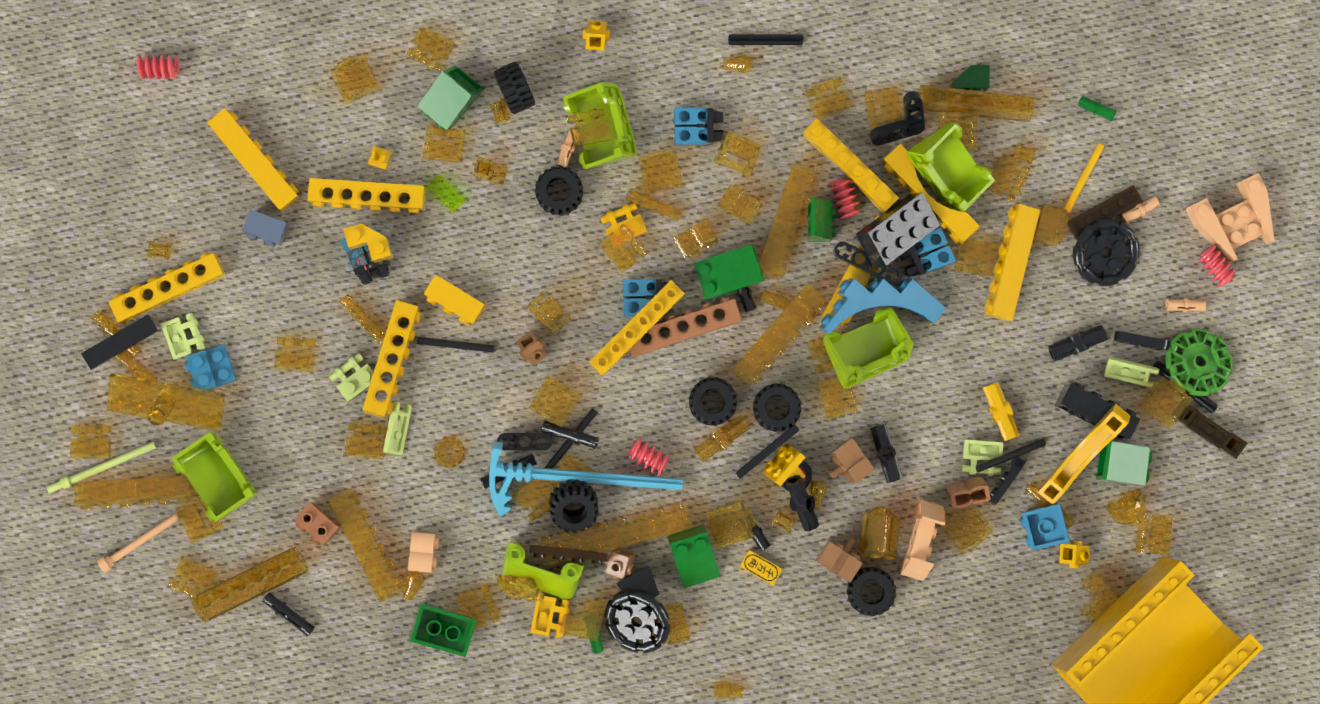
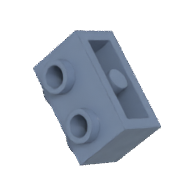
(265, 227)

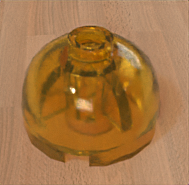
(1128, 509)

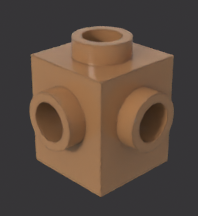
(532, 348)
(620, 564)

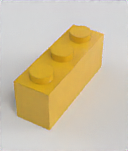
(454, 300)

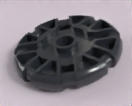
(1114, 259)
(633, 630)

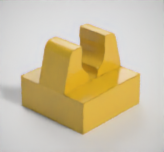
(379, 158)

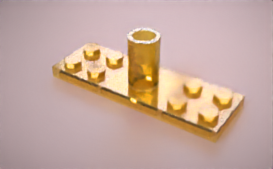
(165, 402)

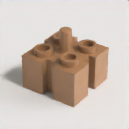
(850, 462)
(840, 559)

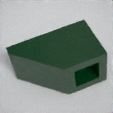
(973, 78)

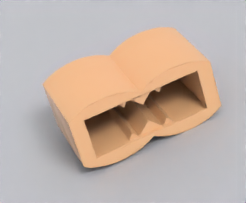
(422, 552)

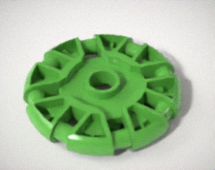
(1191, 370)

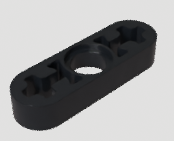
(1144, 341)
(530, 447)

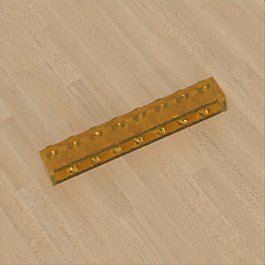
(622, 533)

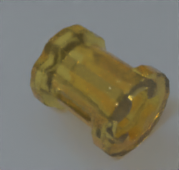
(499, 112)
(1017, 155)
(159, 250)
(783, 521)

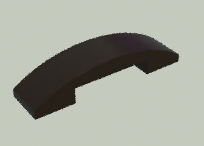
(1212, 432)

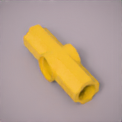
(1001, 411)

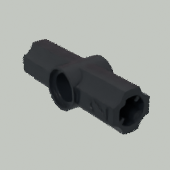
(1077, 343)
(889, 466)
(802, 503)

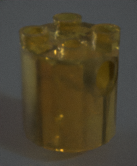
(879, 534)

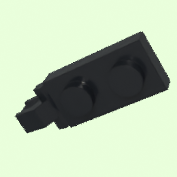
(1007, 478)

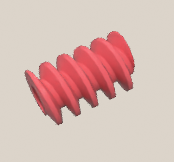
(158, 68)
(845, 198)
(1217, 265)
(648, 456)

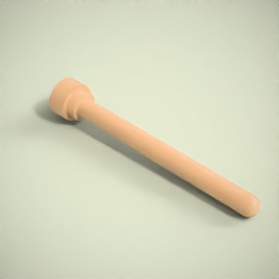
(107, 562)

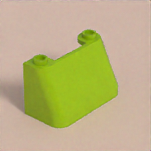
(606, 97)
(950, 168)
(869, 348)
(214, 476)
(560, 585)

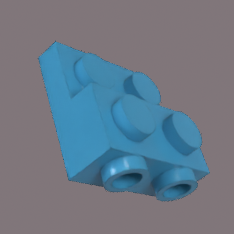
(210, 368)
(1045, 527)

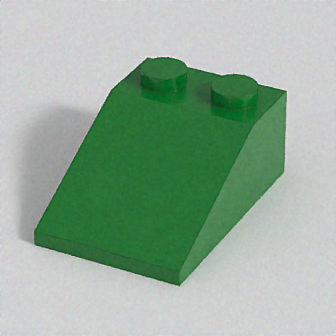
(820, 220)
(729, 272)
(693, 556)
(442, 629)

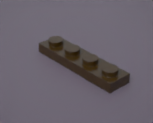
(1107, 209)
(576, 555)

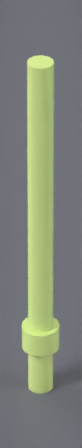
(67, 482)

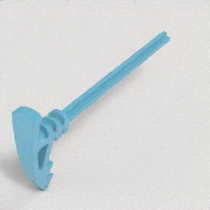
(509, 471)

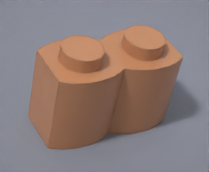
(965, 493)

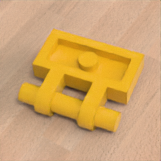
(634, 223)
(544, 614)

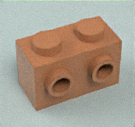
(318, 521)

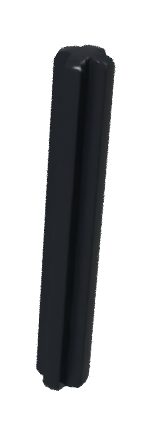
(765, 39)
(1203, 401)

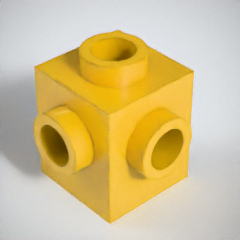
(596, 35)
(1074, 554)

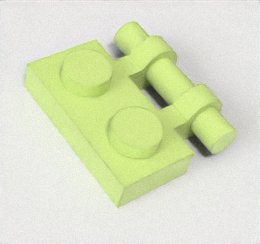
(177, 338)
(356, 382)
(981, 450)

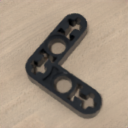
(913, 123)

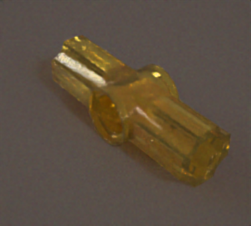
(721, 438)

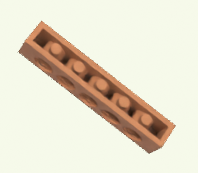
(731, 317)

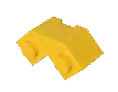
(361, 236)

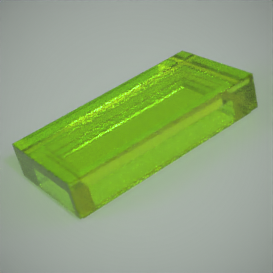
(446, 193)

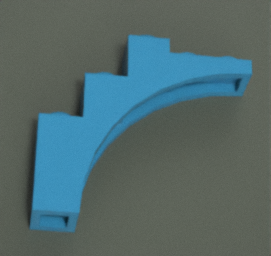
(881, 293)

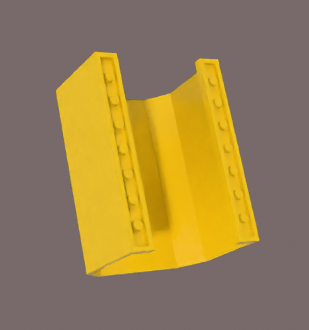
(1156, 646)

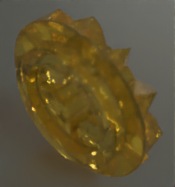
(454, 460)

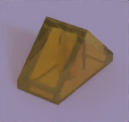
(489, 171)

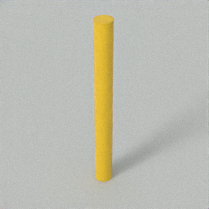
(1084, 176)

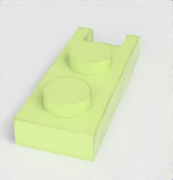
(1129, 371)
(397, 429)

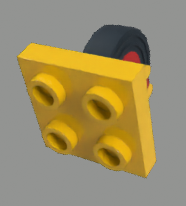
(787, 464)

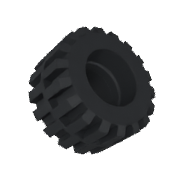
(514, 87)
(549, 177)
(721, 386)
(792, 415)
(573, 519)
(885, 601)

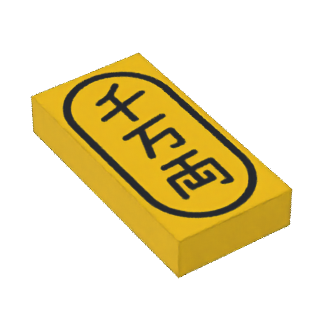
(761, 567)

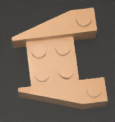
(1237, 223)
(924, 530)

